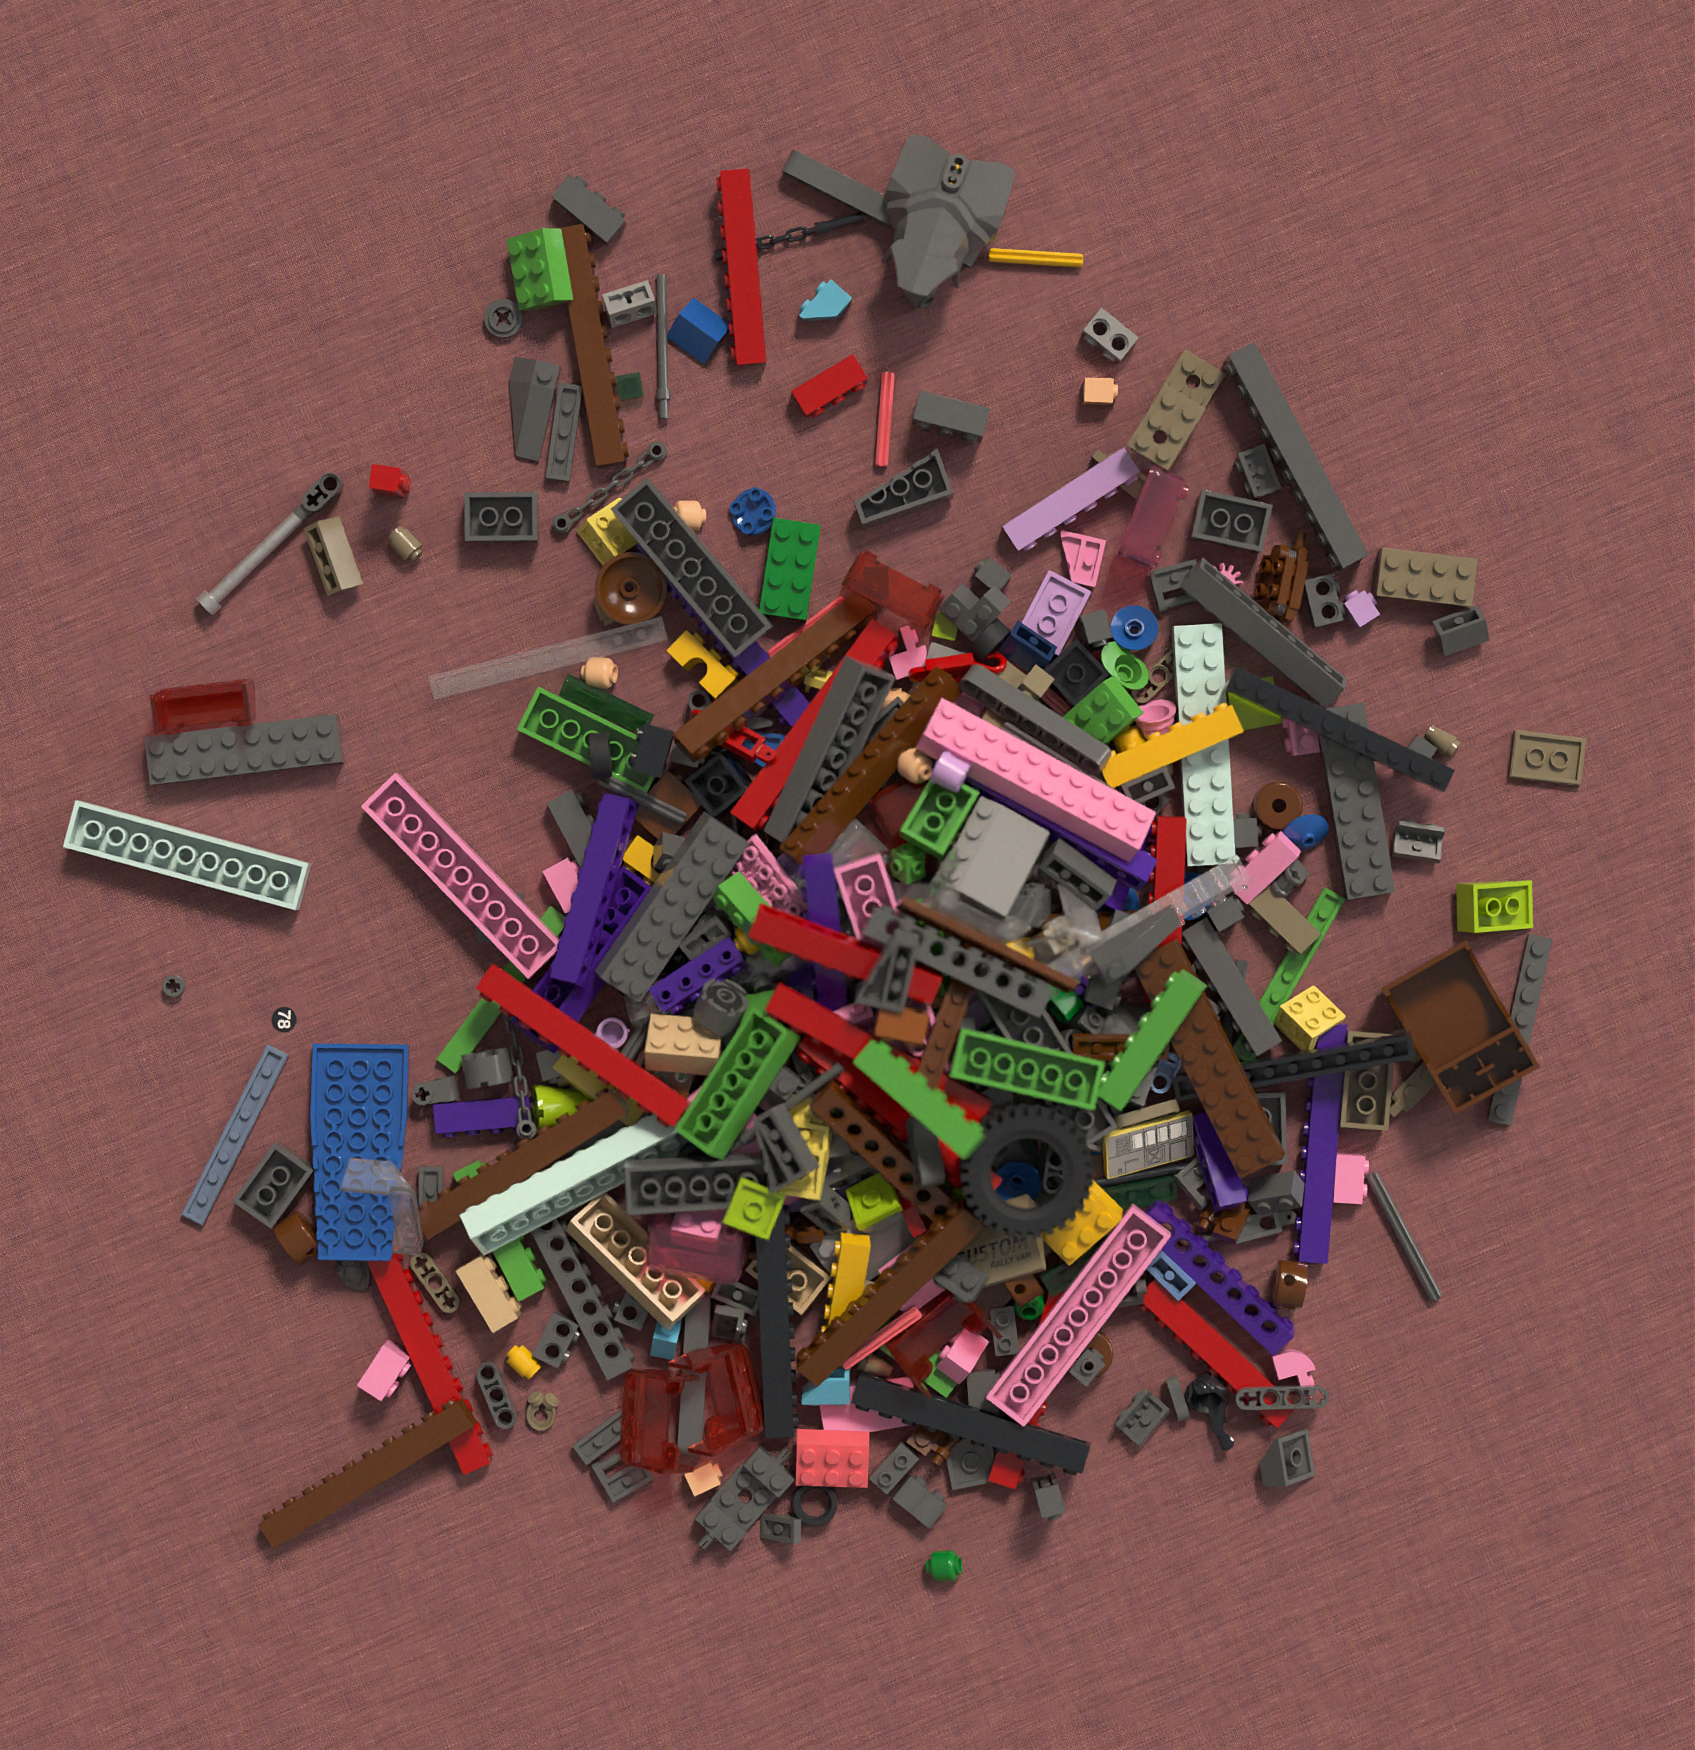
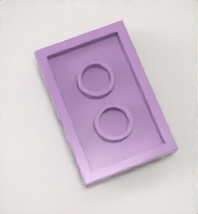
(1056, 609)

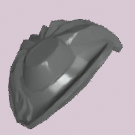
(353, 1274)

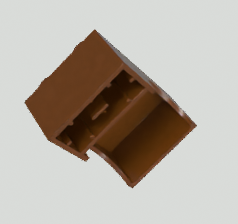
(1460, 1027)

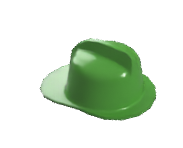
(1124, 666)

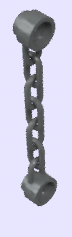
(589, 502)
(519, 1077)

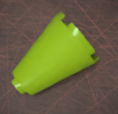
(552, 1103)

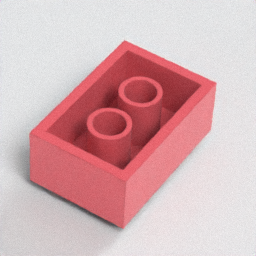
(832, 1458)

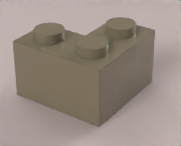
(1033, 684)

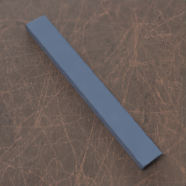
(235, 1134)

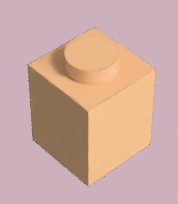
(1099, 391)
(704, 1477)

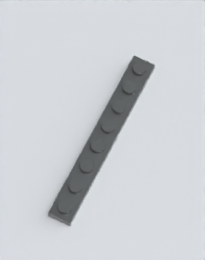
(1523, 1014)

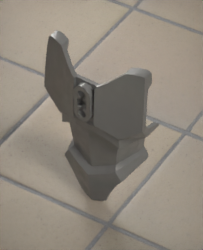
(941, 221)

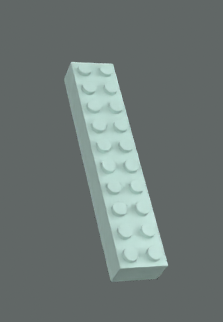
(1206, 773)
(187, 855)
(567, 1184)

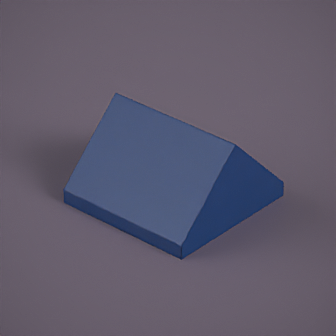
(698, 330)

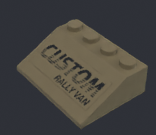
(1004, 1256)

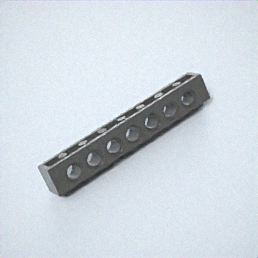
(1033, 1003)
(610, 1365)

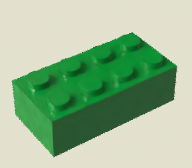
(790, 569)

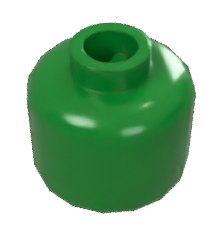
(1031, 1310)
(944, 1566)

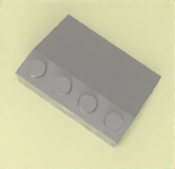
(996, 856)
(887, 1241)

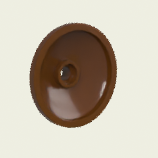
(647, 593)

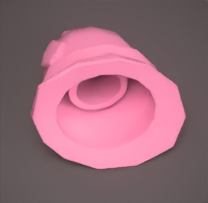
(1157, 717)

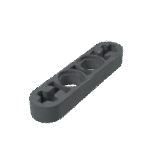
(1281, 1397)

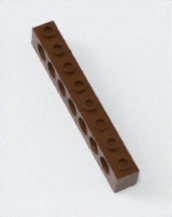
(834, 1097)

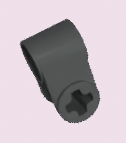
(1290, 878)
(440, 1091)

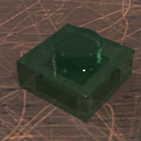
(630, 386)

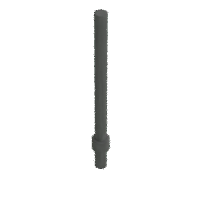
(663, 394)
(748, 1135)

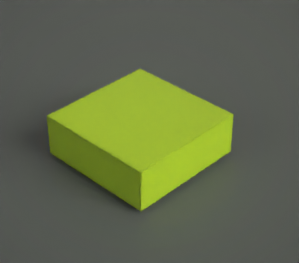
(944, 628)

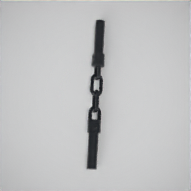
(819, 228)

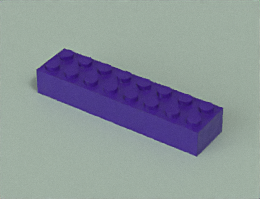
(575, 1000)

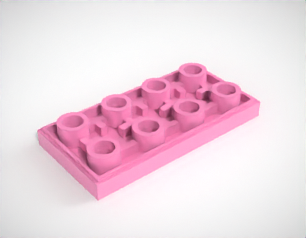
(769, 878)
(849, 1418)

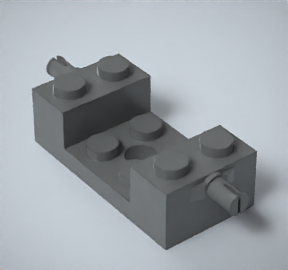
(727, 1516)

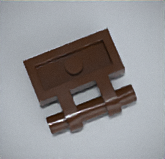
(1229, 1224)
(804, 1229)
(925, 1441)

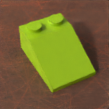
(1494, 906)

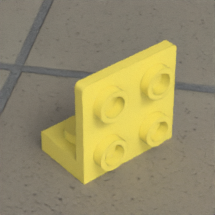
(606, 534)
(1307, 1017)

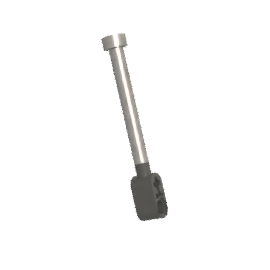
(211, 600)

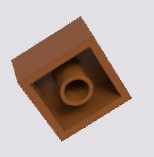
(906, 1026)

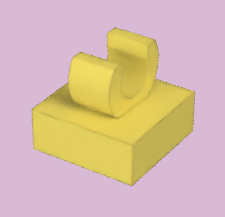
(816, 679)

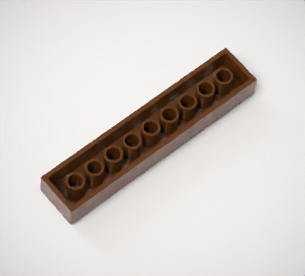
(1215, 1069)

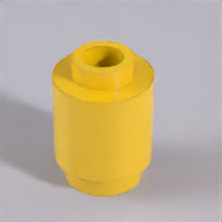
(522, 1361)

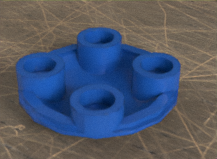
(753, 511)

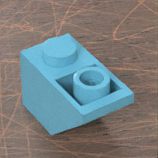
(827, 304)
(665, 1341)
(832, 1390)

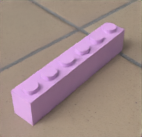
(1070, 499)

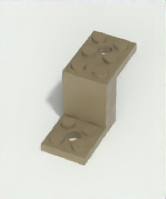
(1176, 410)

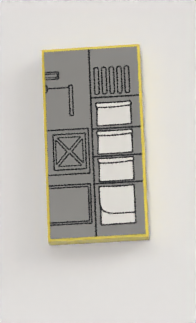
(1148, 1144)

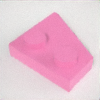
(1082, 557)

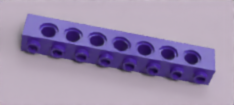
(1271, 1338)

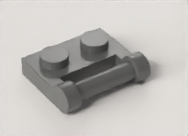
(1170, 579)
(1190, 1179)
(622, 1481)

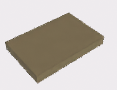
(1547, 757)

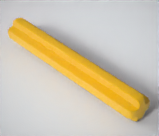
(1035, 257)

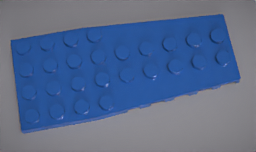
(356, 1114)

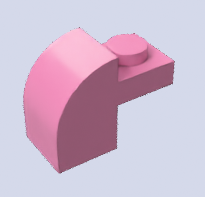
(911, 658)
(1292, 1363)

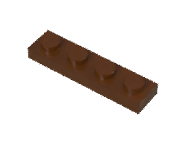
(1104, 1046)

